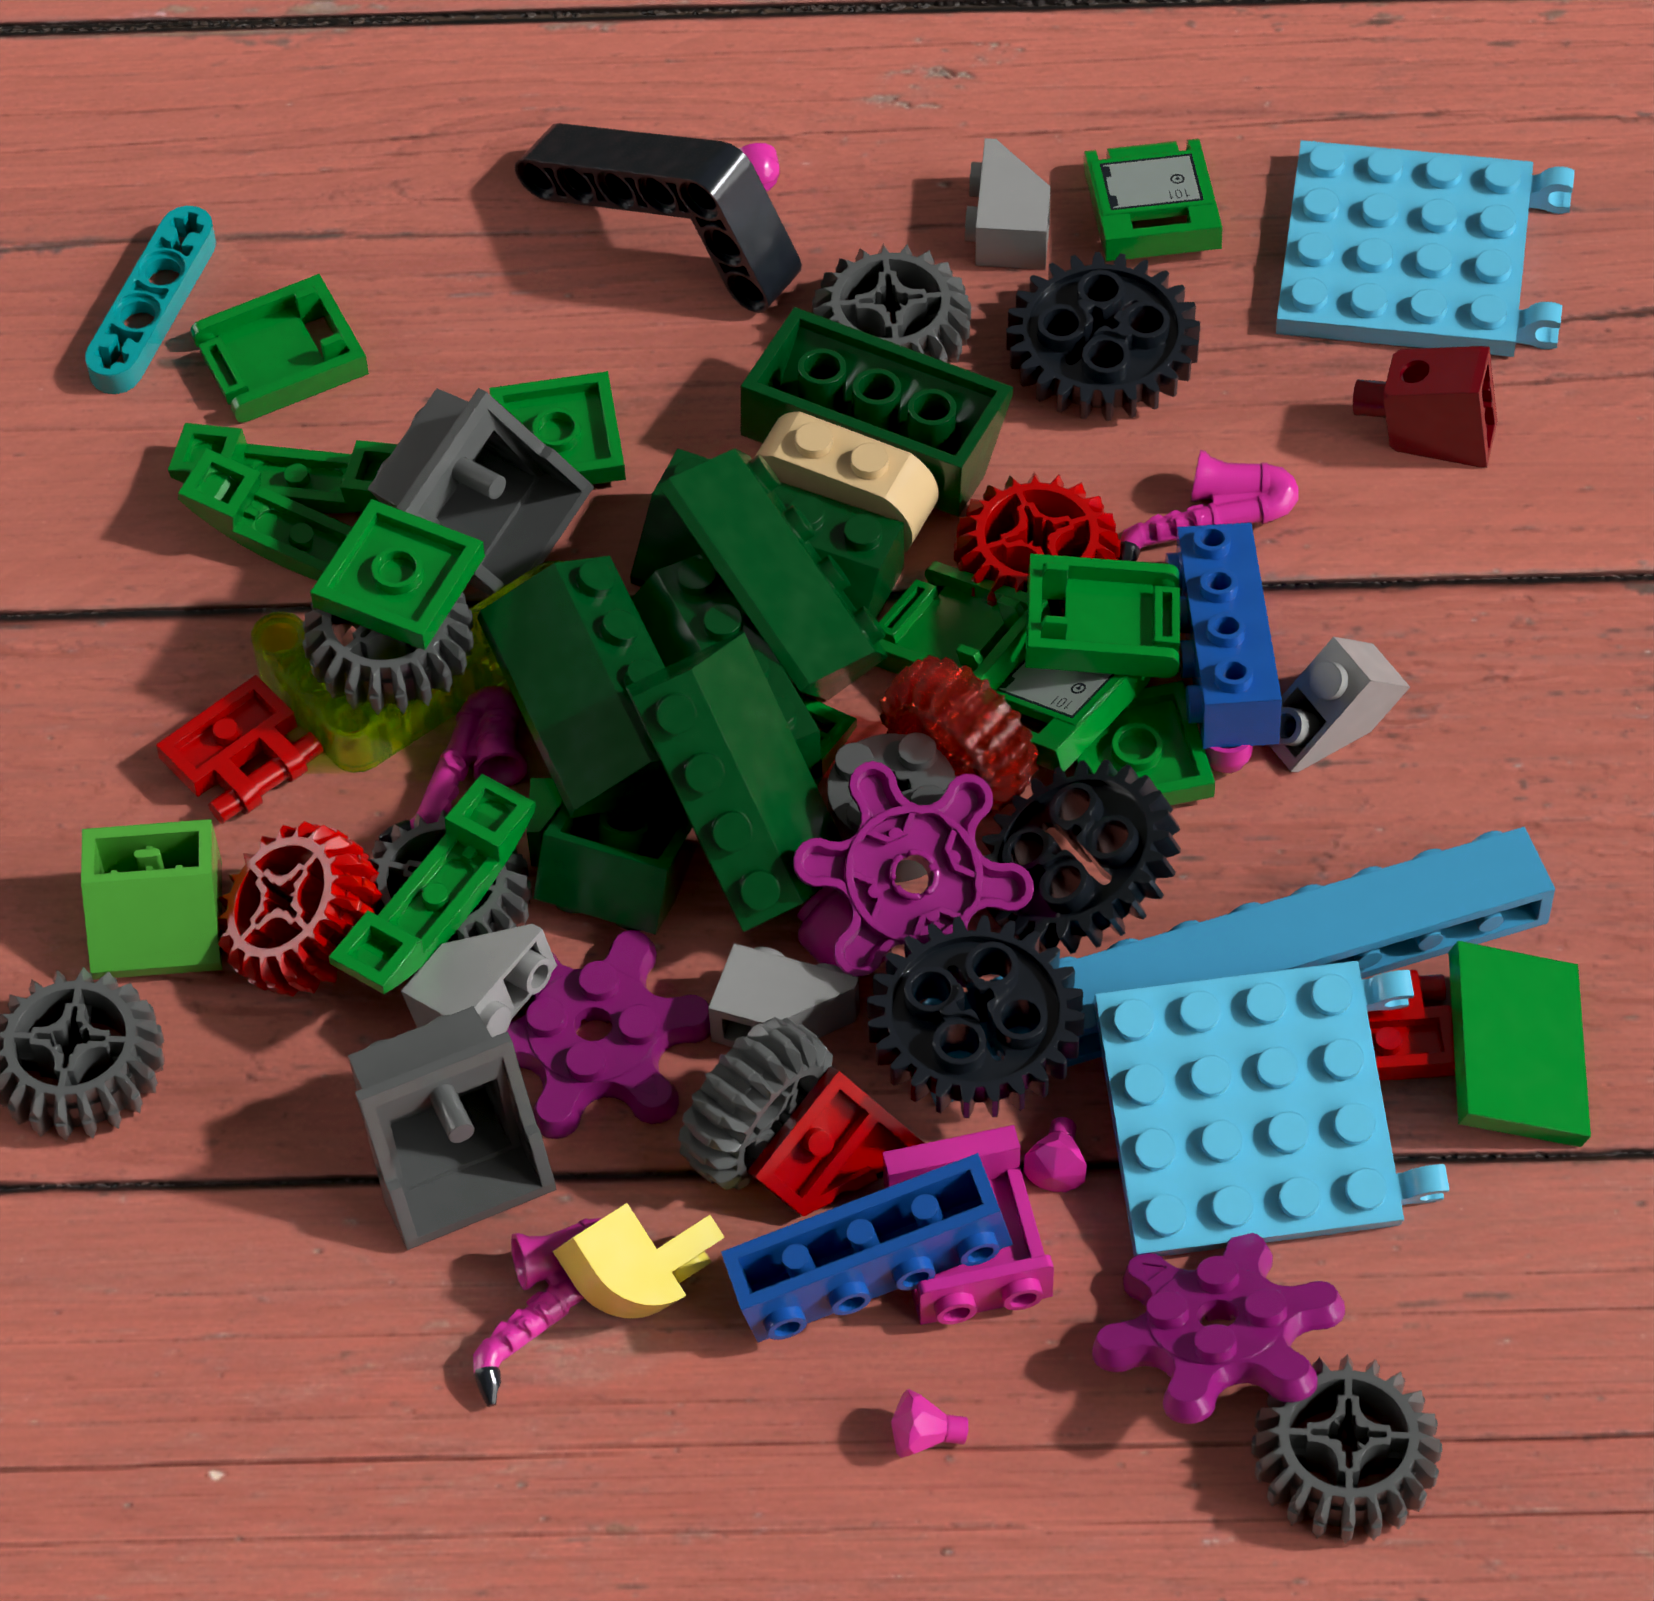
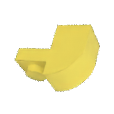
(625, 1273)

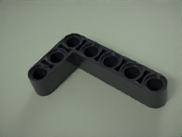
(673, 178)

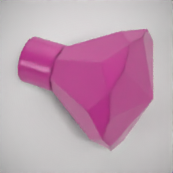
(1056, 1160)
(922, 1425)

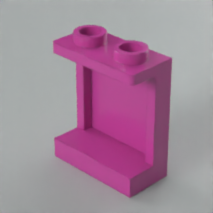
(1017, 1274)

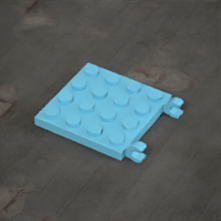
(1415, 248)
(1254, 1108)

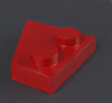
(829, 1145)

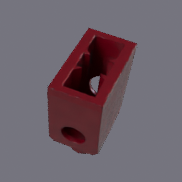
(1435, 403)

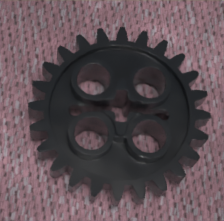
(1103, 336)
(1109, 821)
(1029, 995)

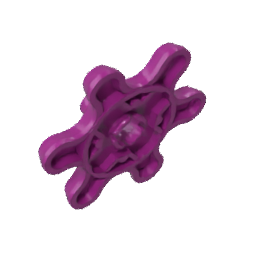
(898, 830)
(625, 1060)
(1216, 1356)

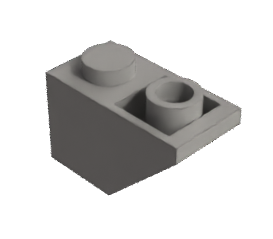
(1010, 213)
(1336, 701)
(484, 971)
(768, 985)

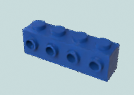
(1226, 637)
(867, 1249)

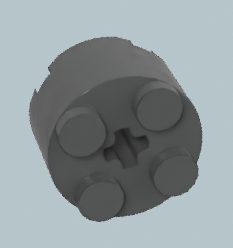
(919, 771)

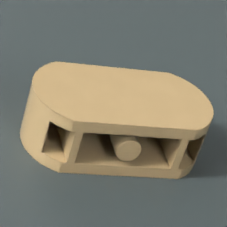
(851, 470)

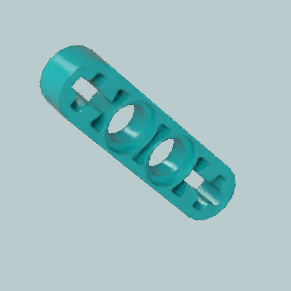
(158, 300)

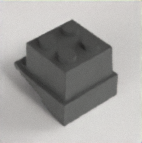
(485, 478)
(449, 1126)

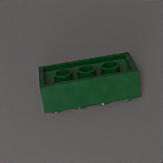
(882, 393)
(860, 541)
(776, 572)
(692, 609)
(567, 654)
(735, 774)

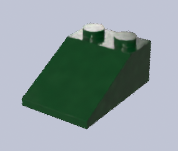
(617, 864)

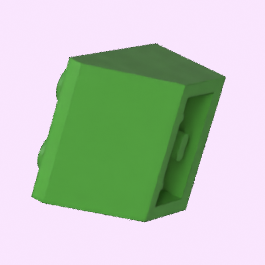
(152, 898)

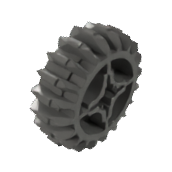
(922, 297)
(382, 667)
(499, 909)
(101, 1072)
(750, 1099)
(1400, 1442)

